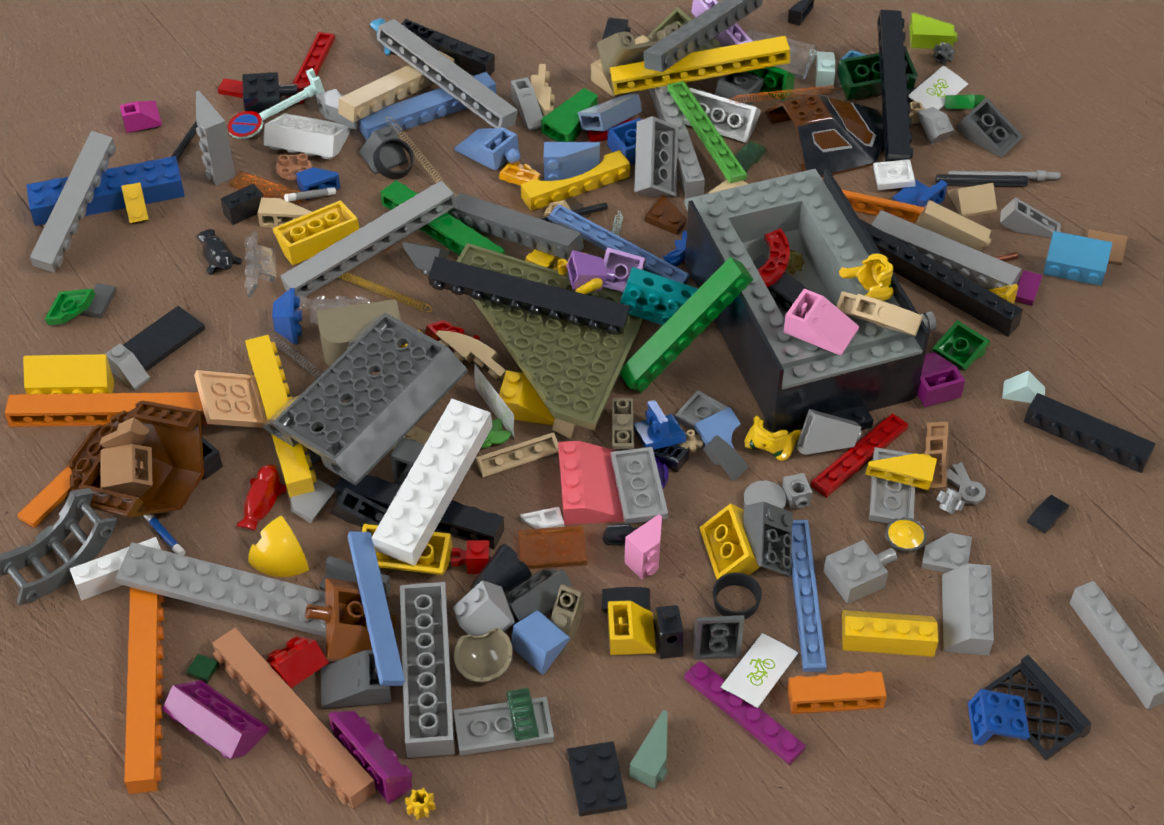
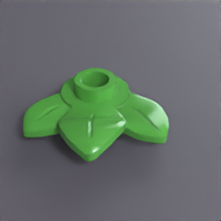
(496, 434)

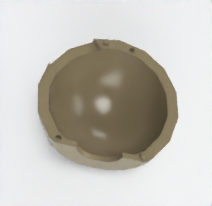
(483, 656)

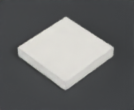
(894, 174)

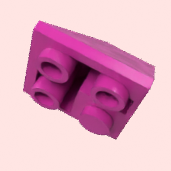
(140, 115)

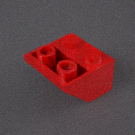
(297, 660)

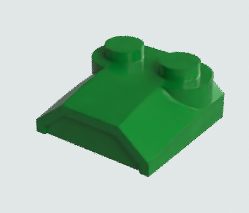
(961, 346)

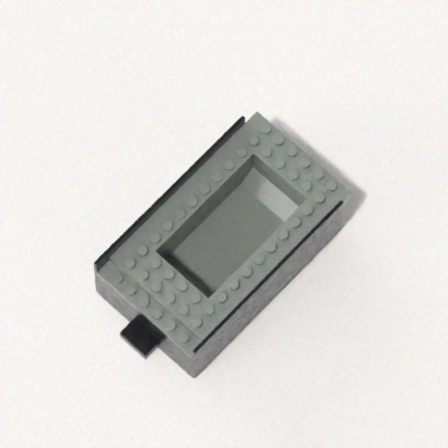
(781, 370)

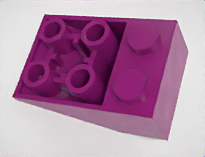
(939, 381)

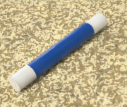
(166, 536)

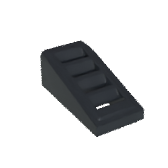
(800, 11)
(673, 463)

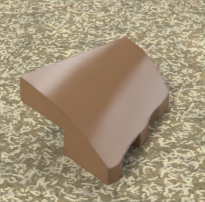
(128, 432)

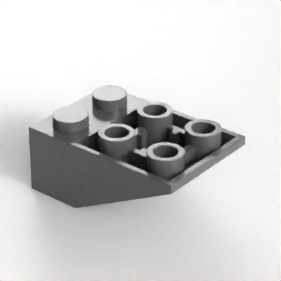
(769, 535)
(353, 682)

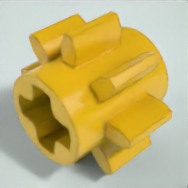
(420, 803)

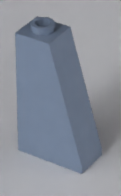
(610, 113)

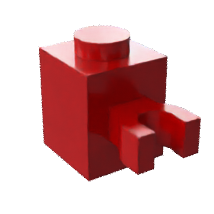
(475, 556)

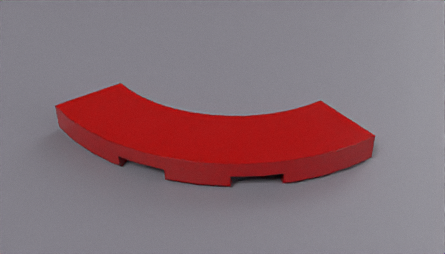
(778, 259)

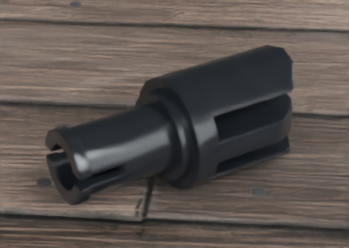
(616, 533)

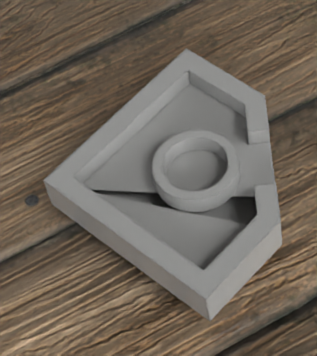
(947, 553)

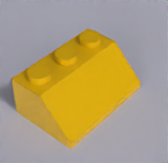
(728, 543)

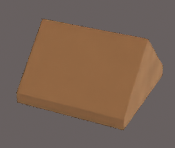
(1118, 244)

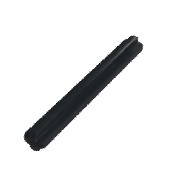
(973, 180)

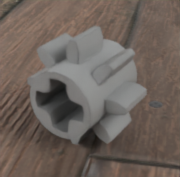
(950, 500)

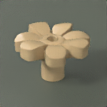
(692, 441)

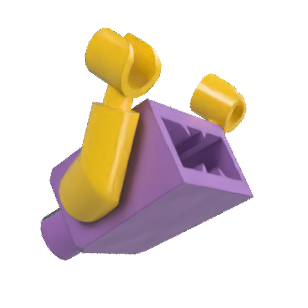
(585, 272)

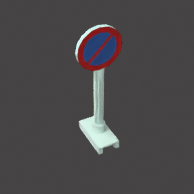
(249, 123)

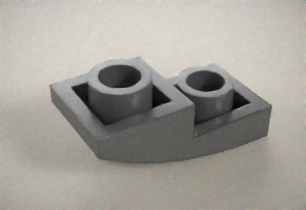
(722, 453)

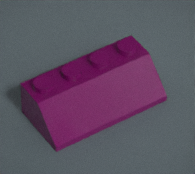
(214, 718)
(370, 752)

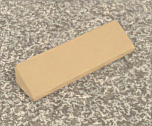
(517, 455)

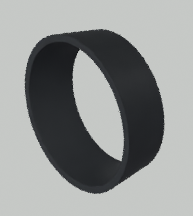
(384, 170)
(741, 580)

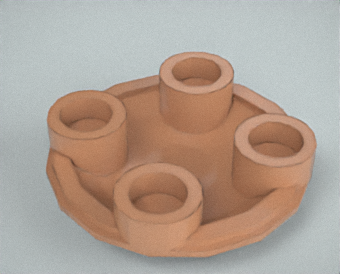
(291, 164)

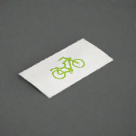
(936, 87)
(759, 670)

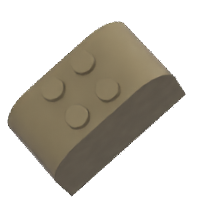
(342, 324)

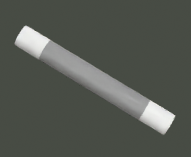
(310, 194)

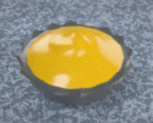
(906, 535)

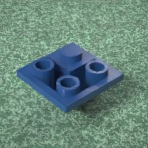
(287, 316)

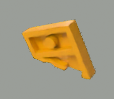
(518, 173)

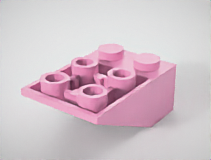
(819, 323)

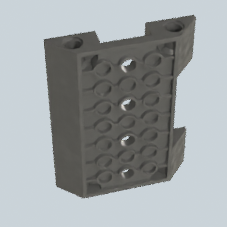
(382, 404)

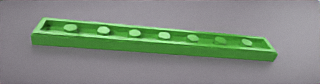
(707, 132)

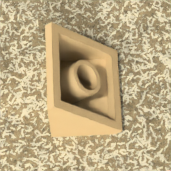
(974, 199)

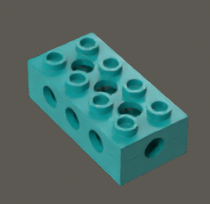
(654, 296)

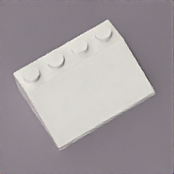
(305, 135)

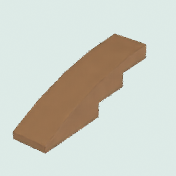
(938, 447)

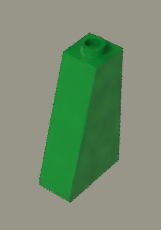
(564, 122)

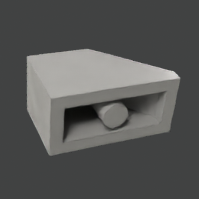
(935, 124)
(127, 367)

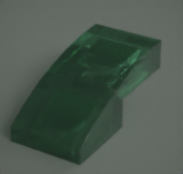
(750, 154)

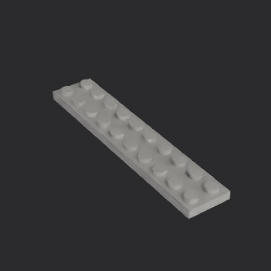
(221, 588)

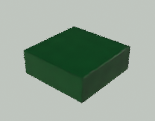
(202, 668)

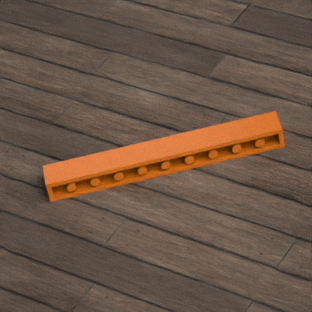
(86, 409)
(144, 692)

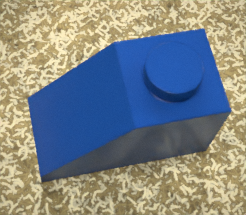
(317, 179)

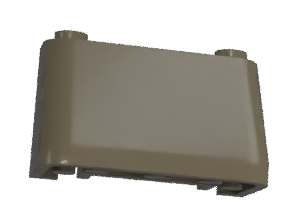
(621, 48)

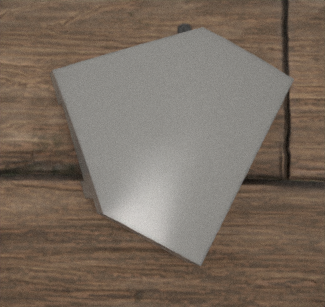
(310, 504)

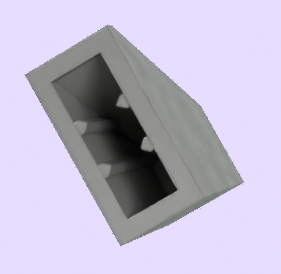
(827, 433)

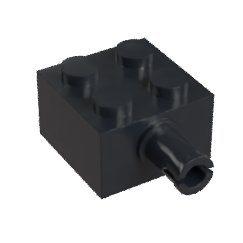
(264, 91)

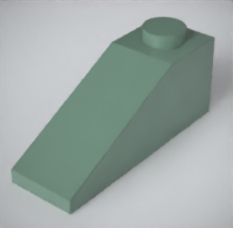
(650, 760)

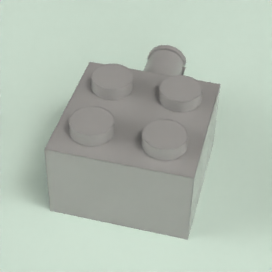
(858, 570)

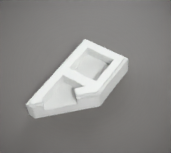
(544, 518)

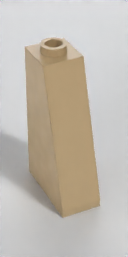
(954, 226)

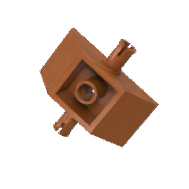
(344, 619)

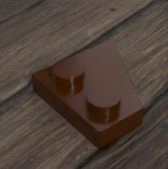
(666, 216)

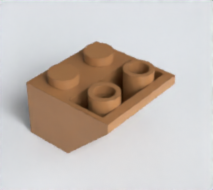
(126, 469)

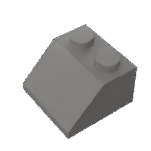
(483, 610)

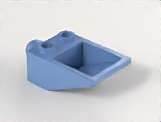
(491, 147)

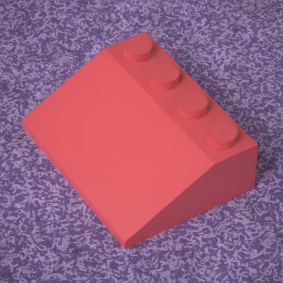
(588, 484)

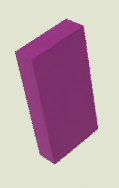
(1028, 287)

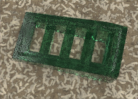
(521, 699)

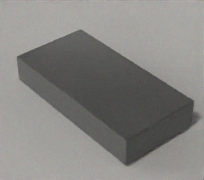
(101, 301)

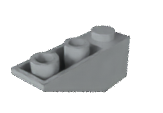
(526, 102)
(328, 106)

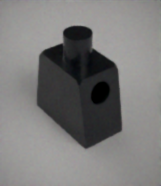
(666, 624)

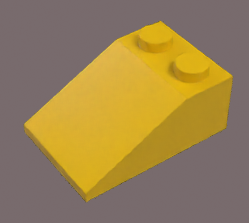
(524, 400)

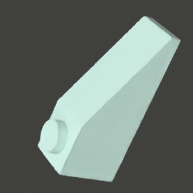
(825, 69)

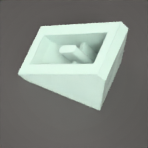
(1022, 388)

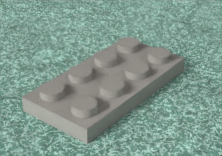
(638, 485)
(890, 498)
(491, 729)

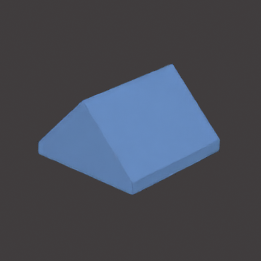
(538, 640)

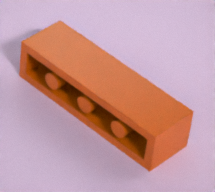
(836, 692)

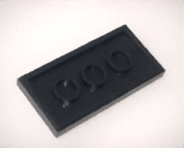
(164, 337)

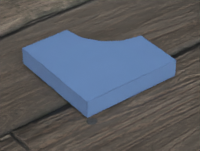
(719, 424)

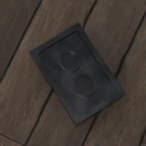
(596, 778)

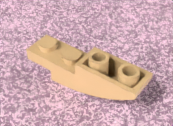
(542, 90)
(880, 313)
(472, 349)

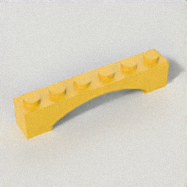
(539, 194)

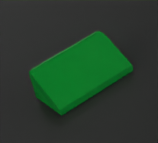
(963, 101)

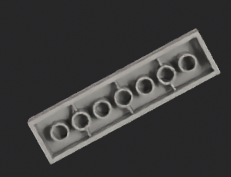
(426, 670)

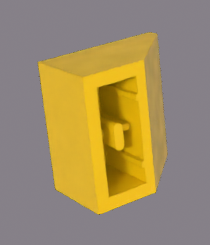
(630, 629)

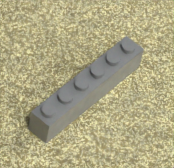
(1119, 644)

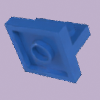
(658, 429)

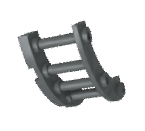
(51, 538)

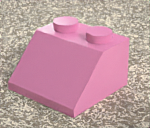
(643, 548)

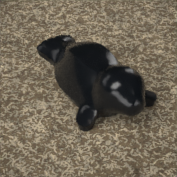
(217, 252)

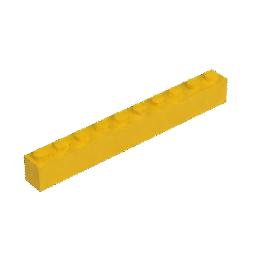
(703, 65)
(274, 396)

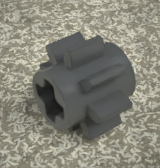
(943, 53)

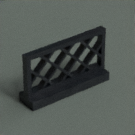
(1056, 700)

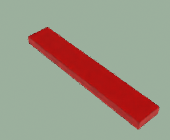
(314, 60)
(858, 456)

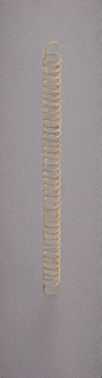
(415, 155)

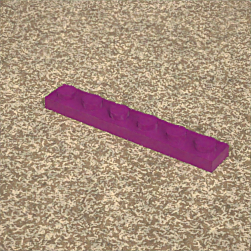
(745, 714)

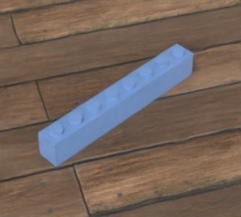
(418, 109)

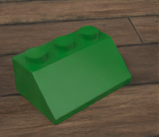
(775, 80)

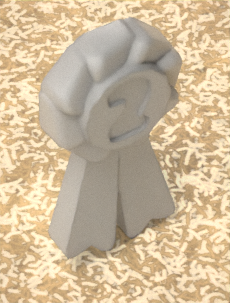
(972, 491)

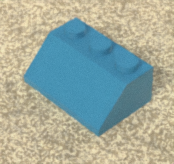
(1077, 258)

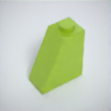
(929, 32)

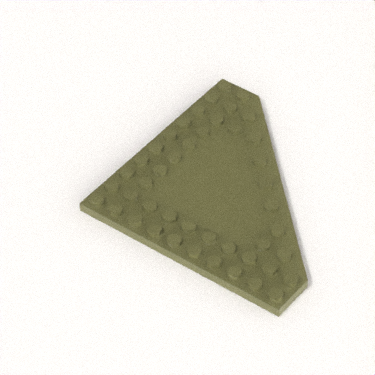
(563, 361)

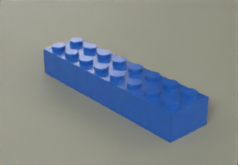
(158, 179)

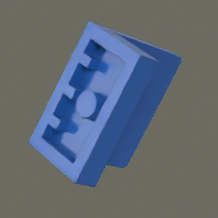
(921, 194)
(997, 714)

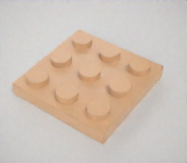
(230, 399)

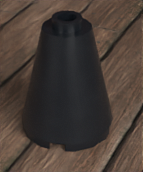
(504, 570)

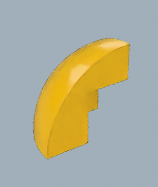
(278, 551)

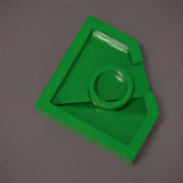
(69, 305)

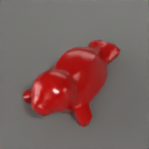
(261, 496)

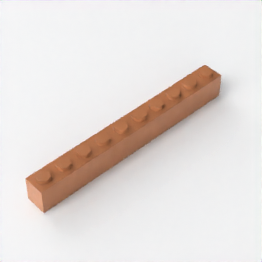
(294, 719)

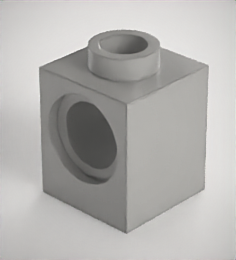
(797, 491)

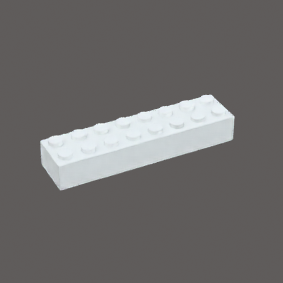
(432, 482)

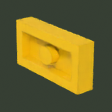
(135, 202)

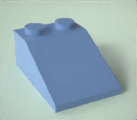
(569, 159)

